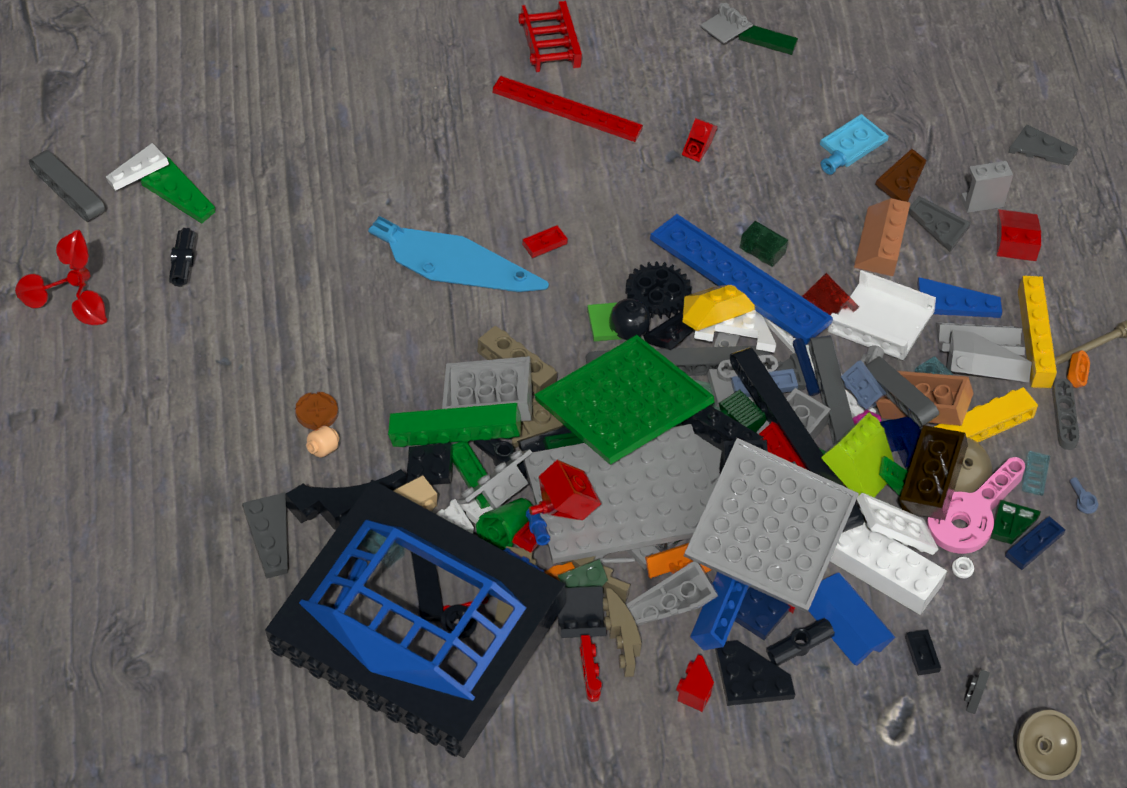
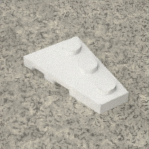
(138, 166)

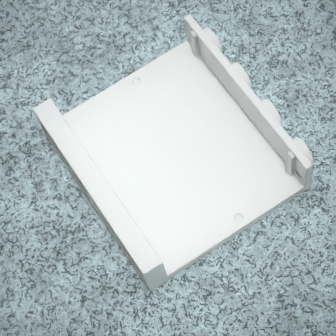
(886, 315)

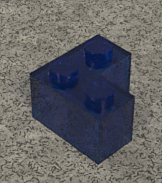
(902, 437)

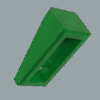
(897, 478)

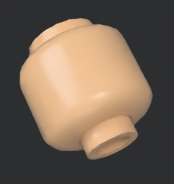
(322, 441)

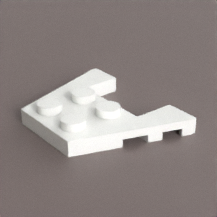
(749, 324)

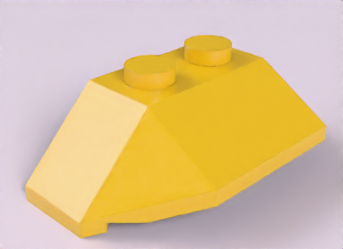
(714, 306)

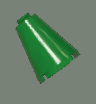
(503, 522)

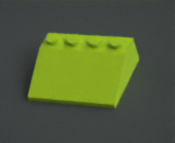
(859, 455)

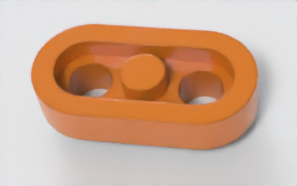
(1079, 369)

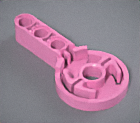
(974, 507)

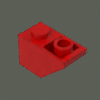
(699, 139)
(697, 686)

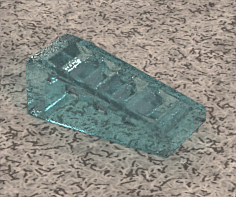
(1037, 458)

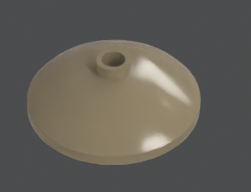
(978, 472)
(1060, 745)

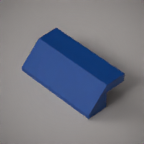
(853, 621)

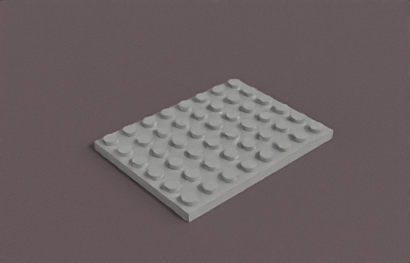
(644, 496)

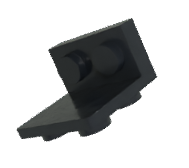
(582, 612)

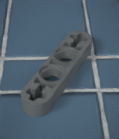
(1062, 413)

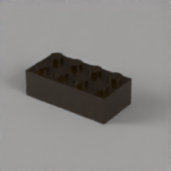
(934, 472)

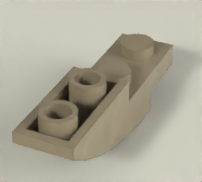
(624, 629)

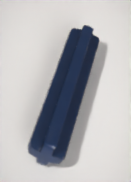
(806, 367)

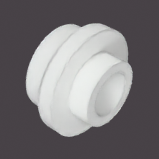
(963, 562)

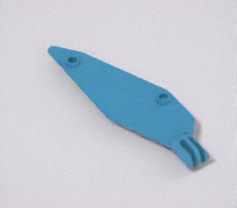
(453, 259)

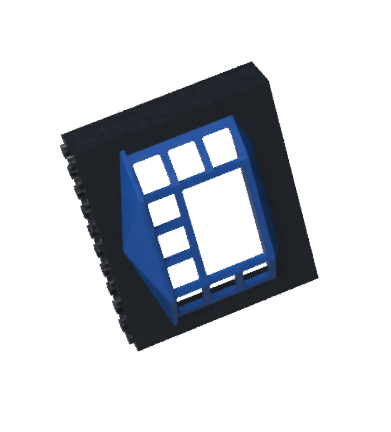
(387, 672)

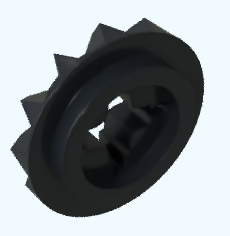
(449, 616)

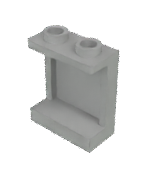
(988, 186)

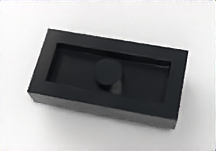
(923, 652)

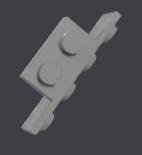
(501, 484)

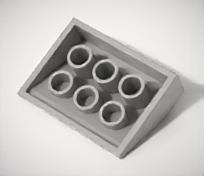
(489, 384)

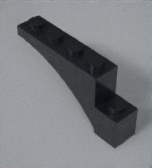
(333, 503)

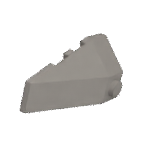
(677, 594)

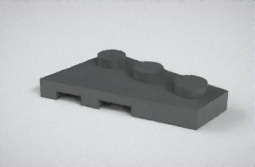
(1037, 143)
(939, 222)

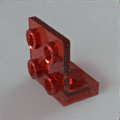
(829, 296)

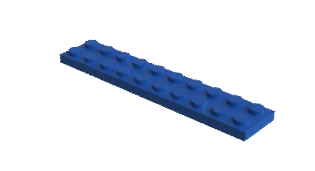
(728, 268)

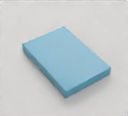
(855, 139)

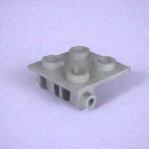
(726, 23)

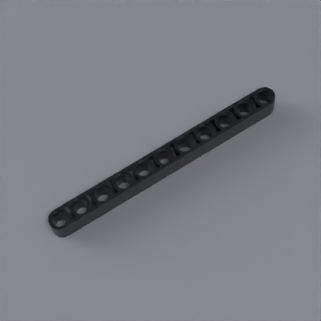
(778, 410)

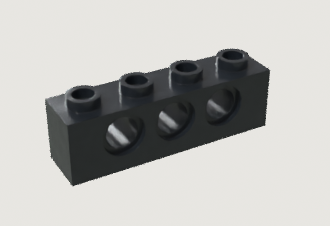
(717, 427)

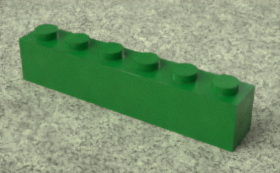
(454, 425)

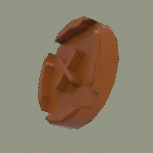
(316, 410)

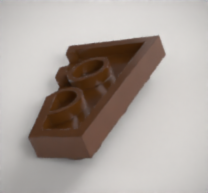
(902, 176)

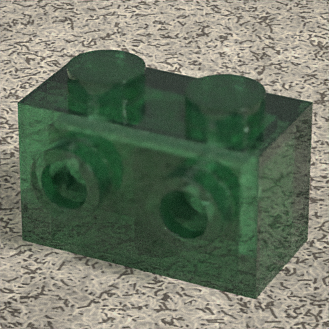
(763, 243)

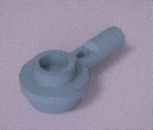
(1086, 502)

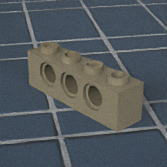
(499, 345)

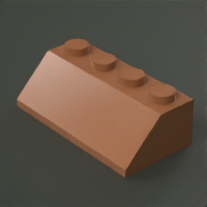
(882, 236)

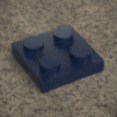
(761, 613)

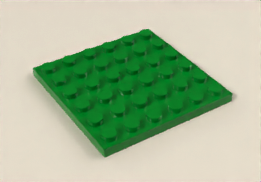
(624, 399)

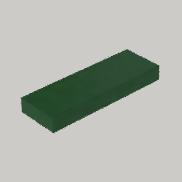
(769, 39)

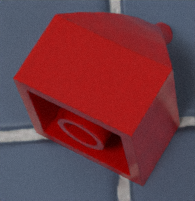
(565, 493)

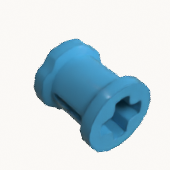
(830, 164)

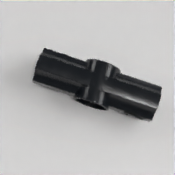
(182, 257)
(499, 452)
(811, 635)

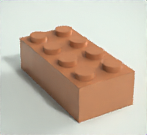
(948, 392)

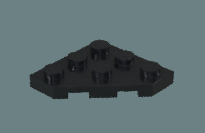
(751, 677)

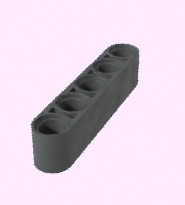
(66, 185)
(903, 393)

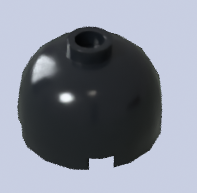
(630, 318)

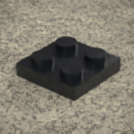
(430, 461)

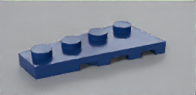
(960, 301)

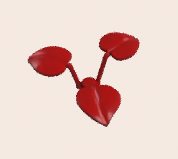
(70, 250)

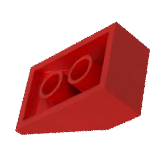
(1018, 235)

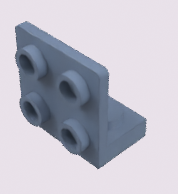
(863, 385)

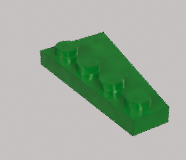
(179, 191)

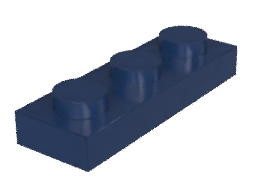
(1035, 543)

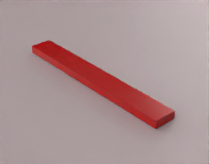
(567, 108)

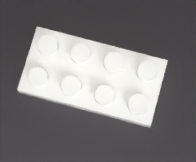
(897, 524)

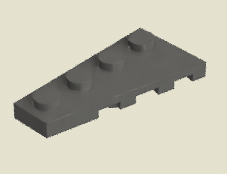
(268, 529)

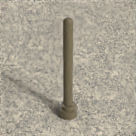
(1120, 331)

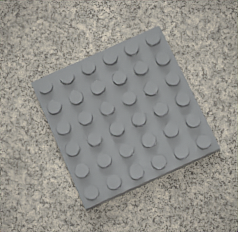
(771, 525)

